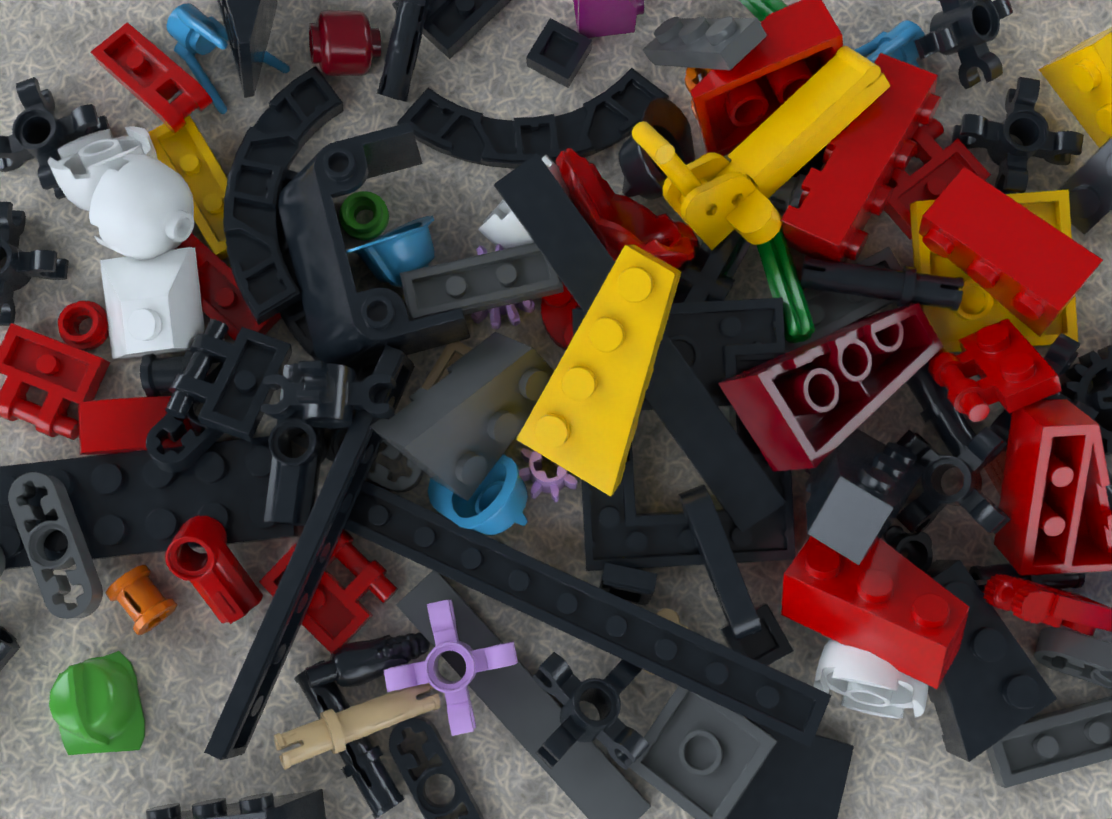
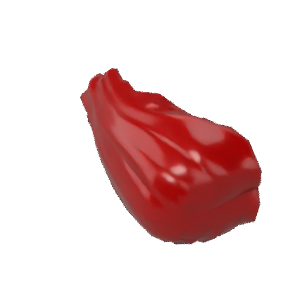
(620, 219)

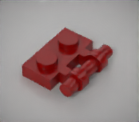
(933, 177)
(50, 366)
(1007, 367)
(336, 610)

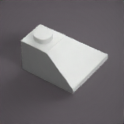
(152, 303)

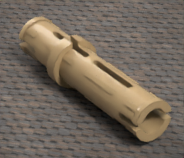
(339, 728)

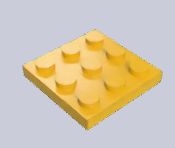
(977, 305)

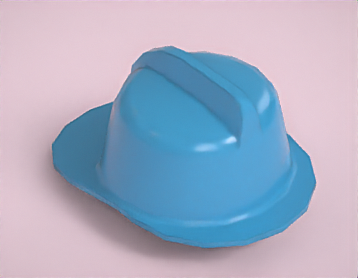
(398, 251)
(493, 505)

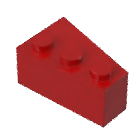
(1007, 250)
(1055, 492)
(877, 607)

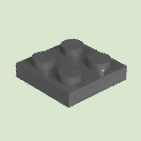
(702, 755)

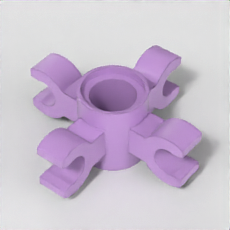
(457, 695)

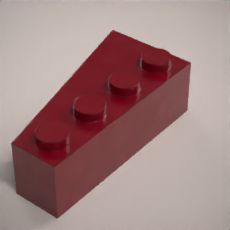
(824, 390)

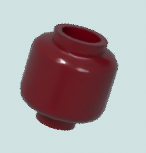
(343, 42)

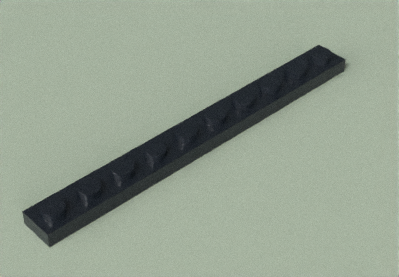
(590, 614)

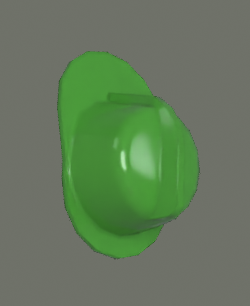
(98, 706)

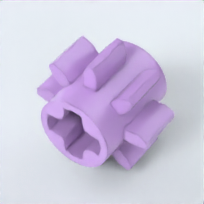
(539, 477)

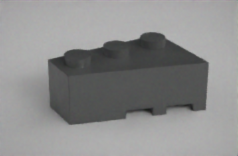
(471, 414)

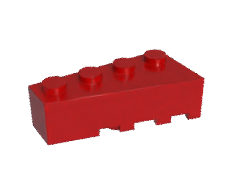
(859, 166)

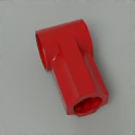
(213, 574)

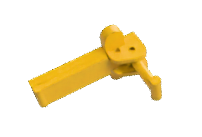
(732, 195)

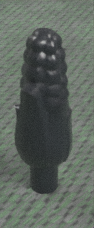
(366, 660)

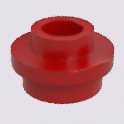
(72, 317)

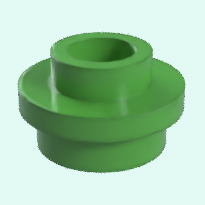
(364, 201)

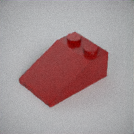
(741, 99)

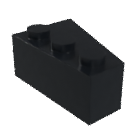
(991, 679)

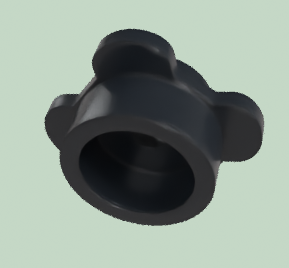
(916, 544)

